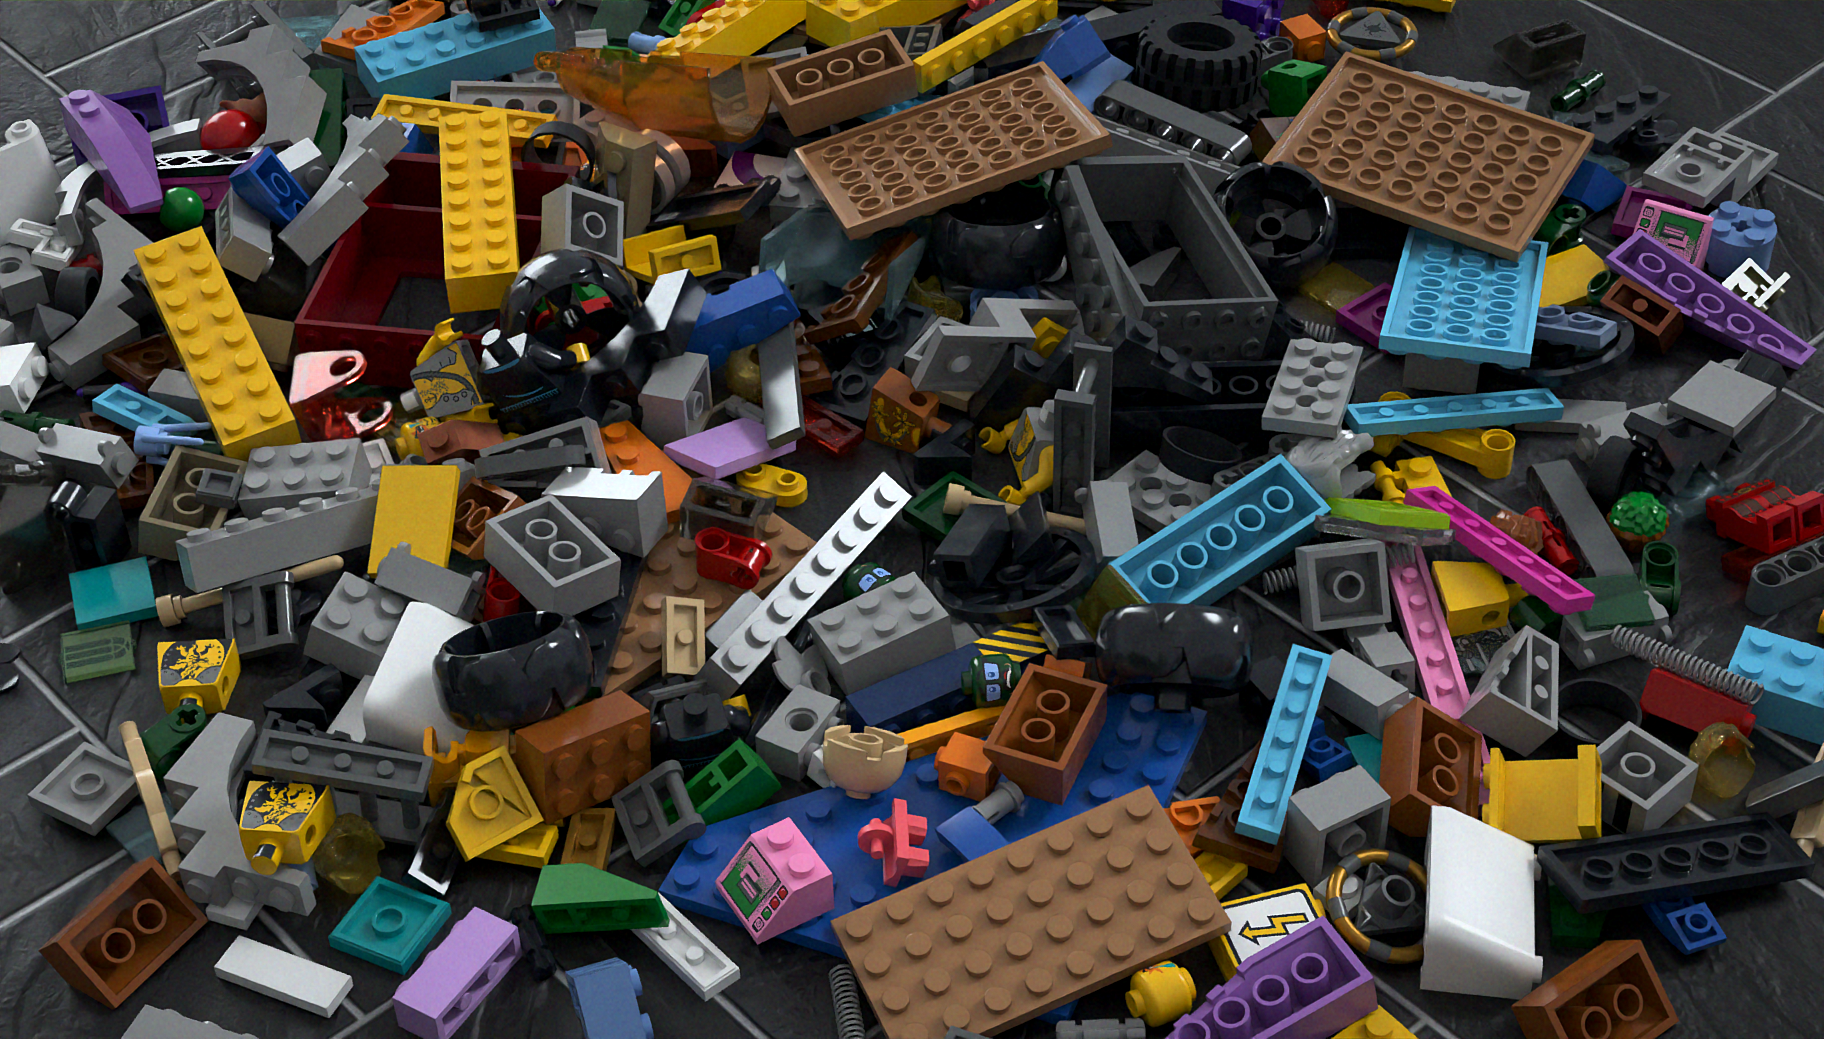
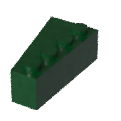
(331, 133)

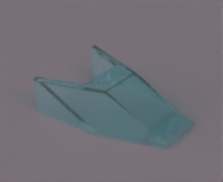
(817, 248)

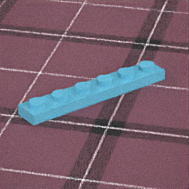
(1454, 412)
(1283, 745)

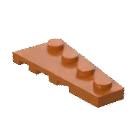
(401, 18)
(632, 450)

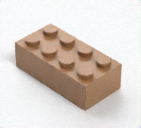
(842, 82)

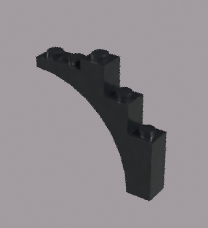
(1138, 361)
(621, 367)
(1680, 448)

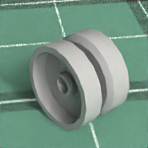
(671, 170)

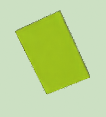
(1388, 513)

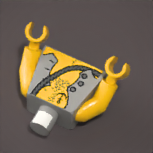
(447, 380)
(1030, 451)

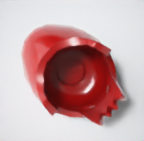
(230, 130)

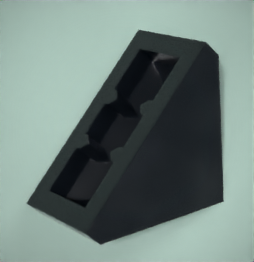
(49, 326)

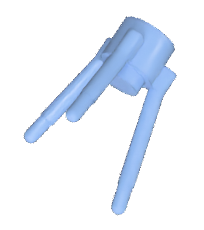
(157, 439)

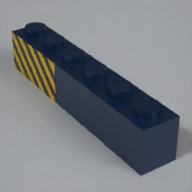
(934, 688)

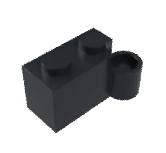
(91, 524)

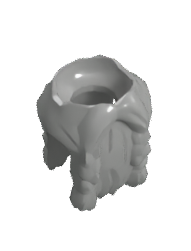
(1329, 466)

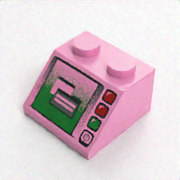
(1678, 230)
(776, 881)

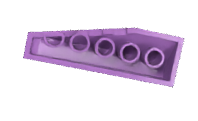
(114, 146)
(1705, 302)
(1290, 990)

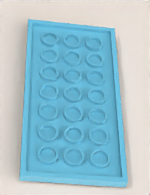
(1463, 302)

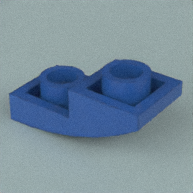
(1322, 754)
(969, 835)
(1686, 924)

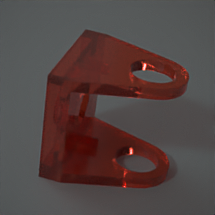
(317, 406)

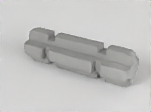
(738, 408)
(1101, 1029)

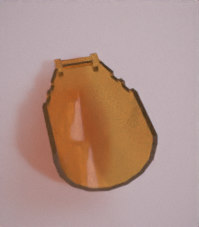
(682, 97)

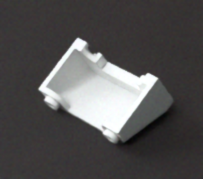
(26, 179)
(403, 692)
(1478, 909)

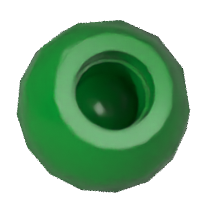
(181, 210)

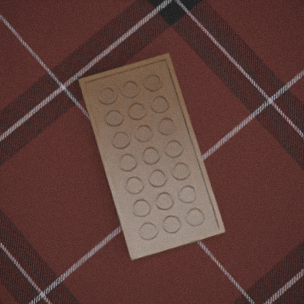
(1032, 923)

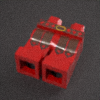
(1765, 512)

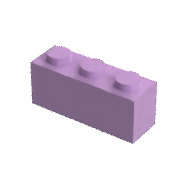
(457, 975)

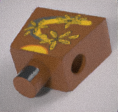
(902, 415)

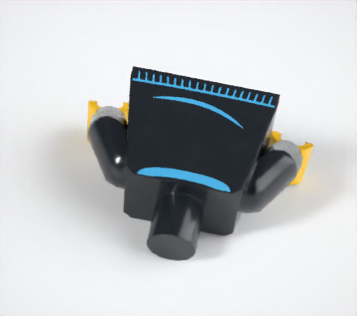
(524, 370)
(698, 728)

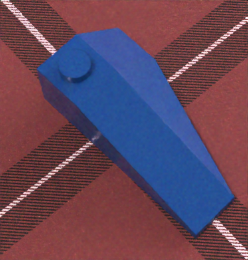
(1073, 49)
(1593, 187)
(271, 189)

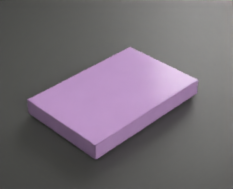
(725, 449)

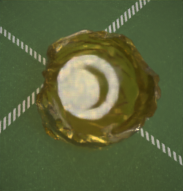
(930, 295)
(743, 374)
(1722, 759)
(349, 854)

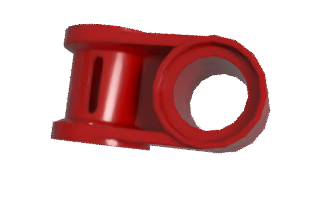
(727, 557)
(501, 597)

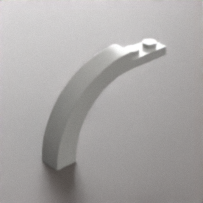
(87, 183)

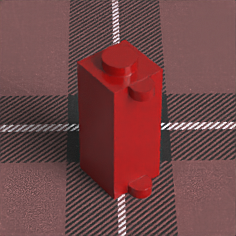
(1692, 704)

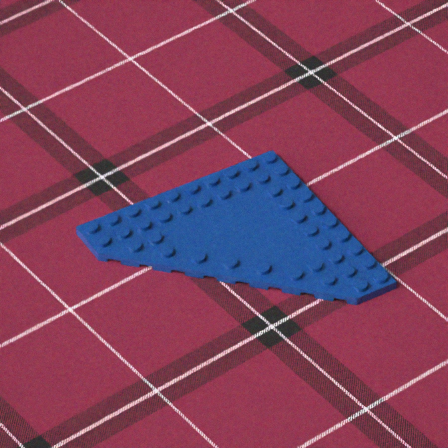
(1129, 753)

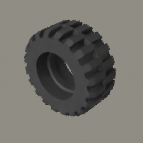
(1199, 61)

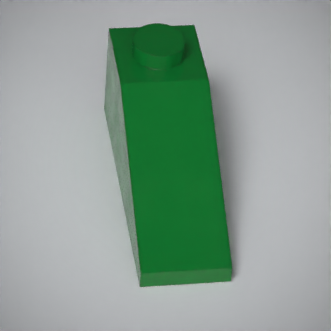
(728, 786)
(591, 899)

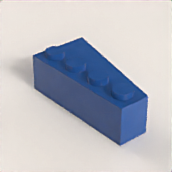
(741, 317)

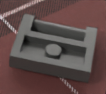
(248, 618)
(645, 818)

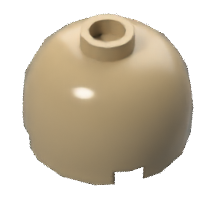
(864, 760)

